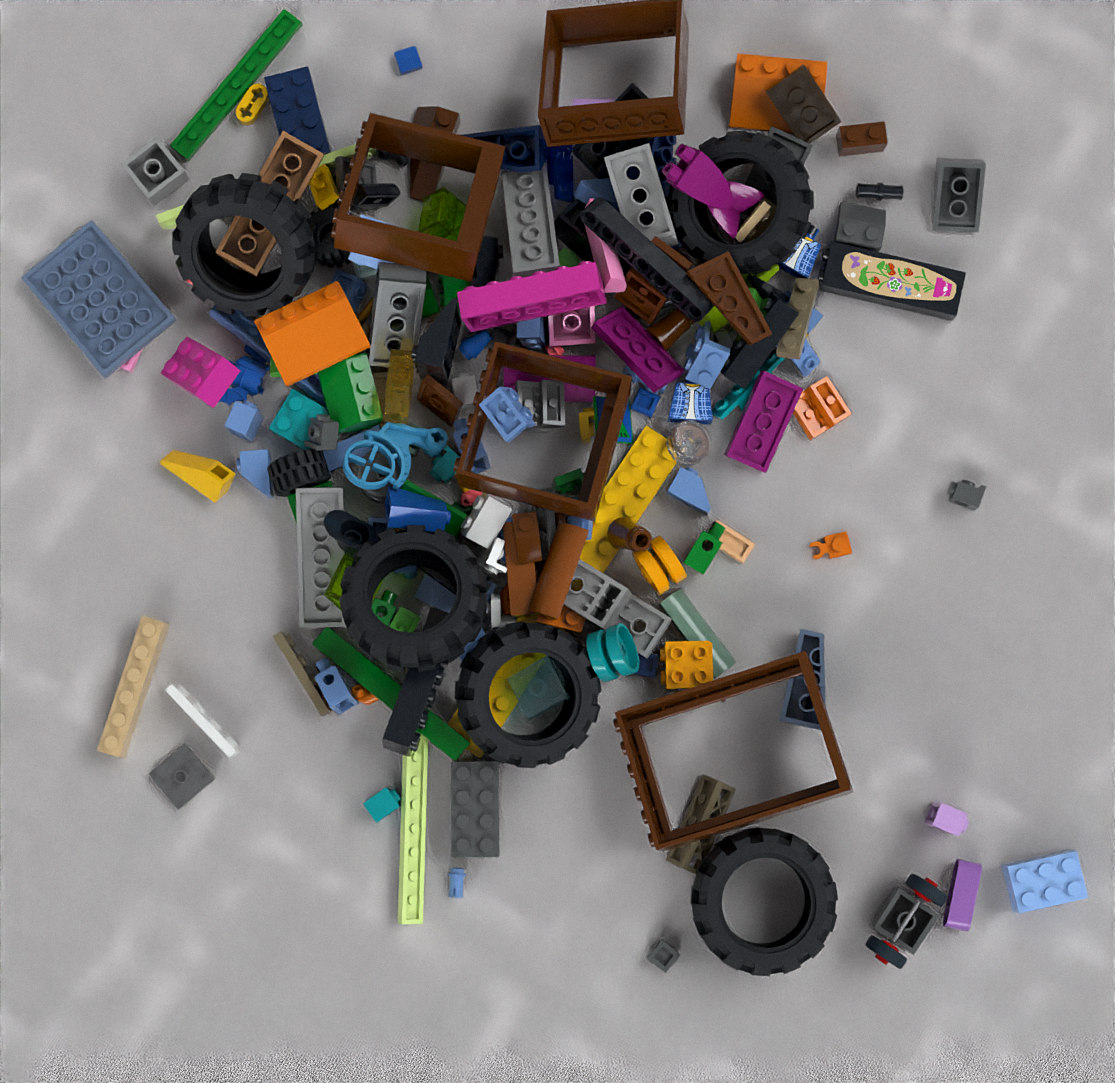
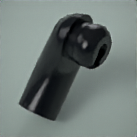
(400, 160)

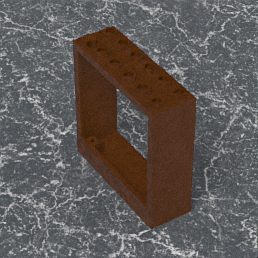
(621, 118)
(408, 246)
(617, 391)

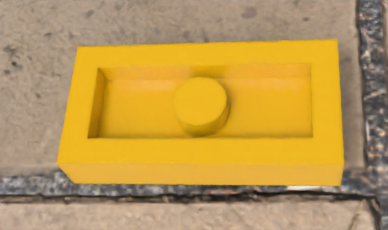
(323, 187)

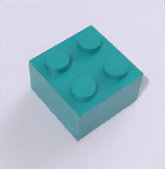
(294, 419)

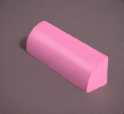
(607, 262)

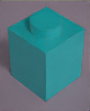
(383, 804)

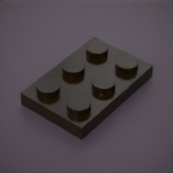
(803, 105)

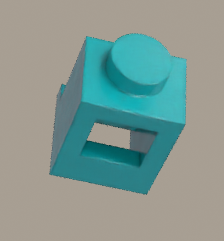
(444, 466)

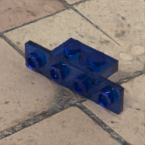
(561, 172)

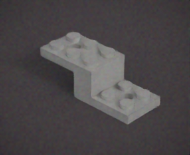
(607, 603)

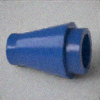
(473, 345)

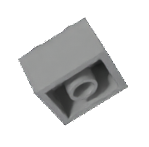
(155, 171)

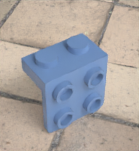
(704, 358)

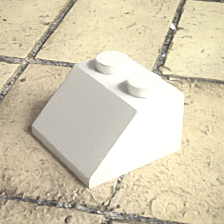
(485, 520)

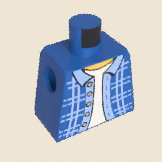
(802, 260)
(690, 403)

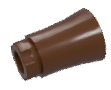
(670, 328)
(627, 535)

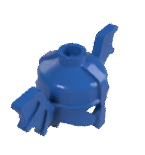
(249, 379)

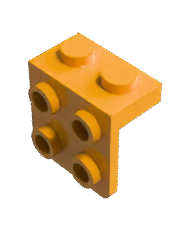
(686, 664)

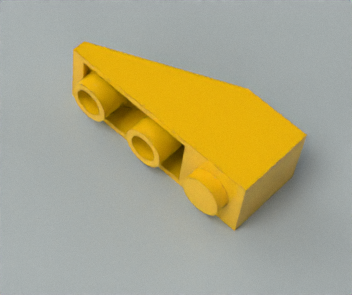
(201, 473)

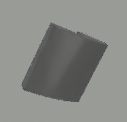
(544, 400)

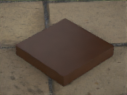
(439, 400)

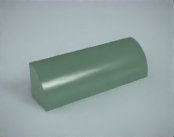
(695, 628)

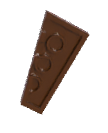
(730, 295)

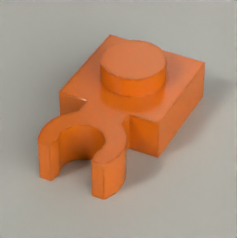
(834, 545)

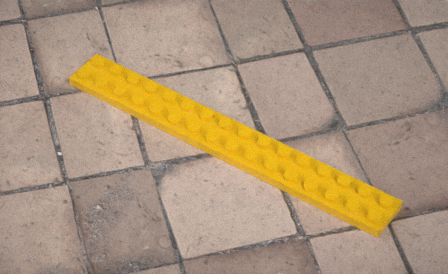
(624, 496)

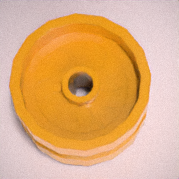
(661, 563)

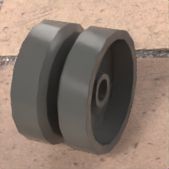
(377, 495)

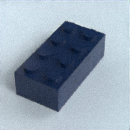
(297, 107)

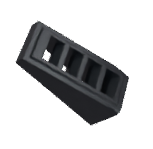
(764, 289)

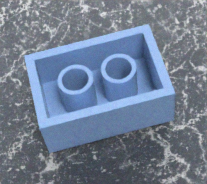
(1044, 881)

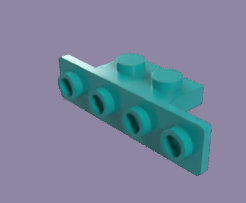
(739, 395)

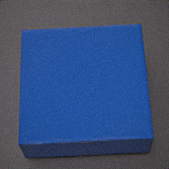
(408, 60)
(645, 402)

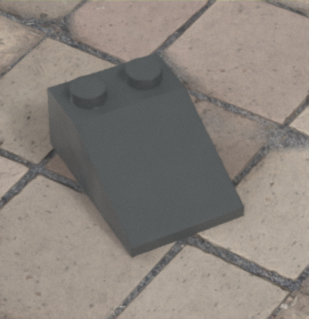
(958, 194)

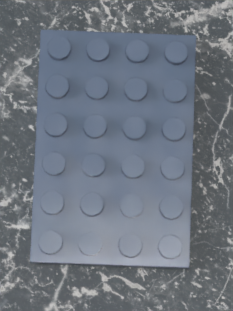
(98, 299)

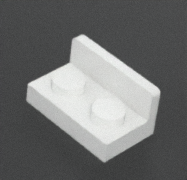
(487, 557)

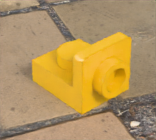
(585, 426)

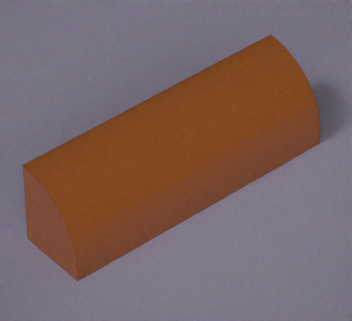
(558, 570)
(520, 577)

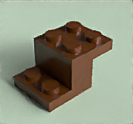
(641, 295)

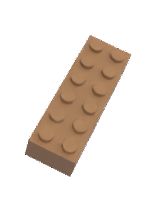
(293, 166)

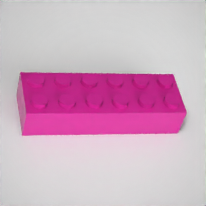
(531, 296)

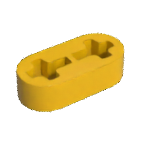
(248, 101)

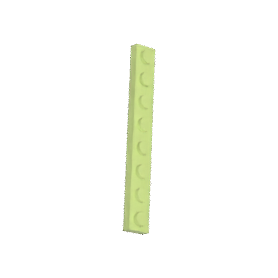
(413, 835)

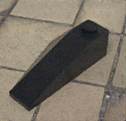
(487, 262)

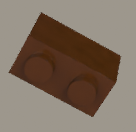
(861, 138)

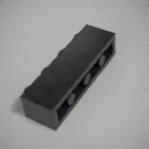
(746, 359)

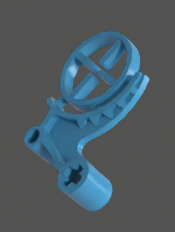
(397, 439)

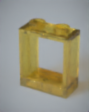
(399, 386)

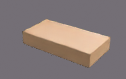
(734, 544)

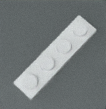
(196, 712)

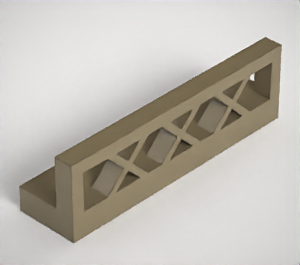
(700, 808)

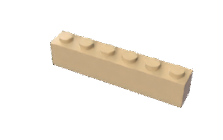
(133, 687)

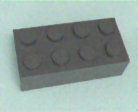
(475, 809)

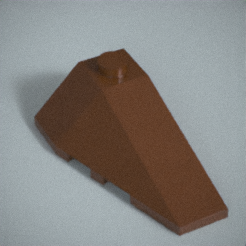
(426, 175)

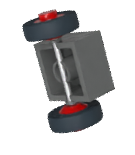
(905, 920)

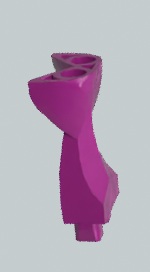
(704, 182)

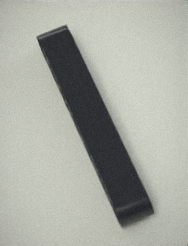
(646, 258)

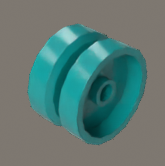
(612, 652)

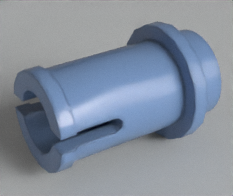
(456, 882)

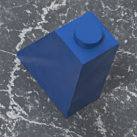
(409, 508)

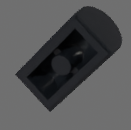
(375, 194)

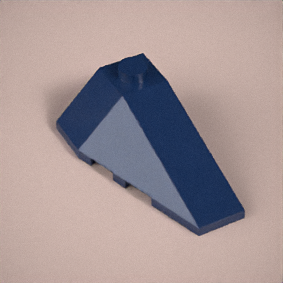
(524, 147)

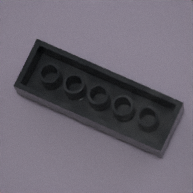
(413, 700)

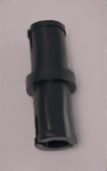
(879, 191)

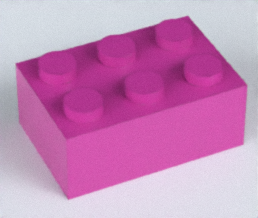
(200, 371)

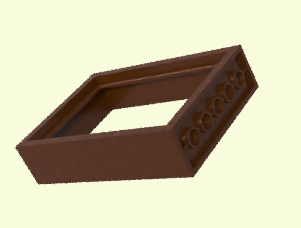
(631, 719)

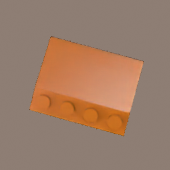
(752, 77)
(312, 333)

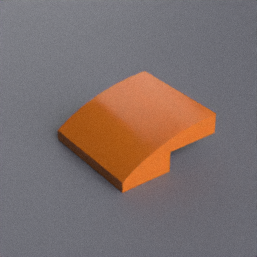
(820, 408)

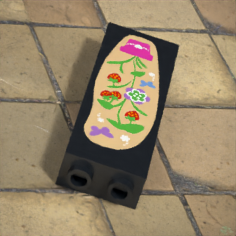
(891, 281)

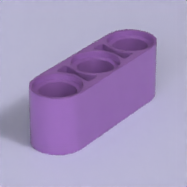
(962, 895)

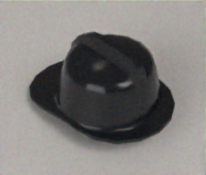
(349, 530)

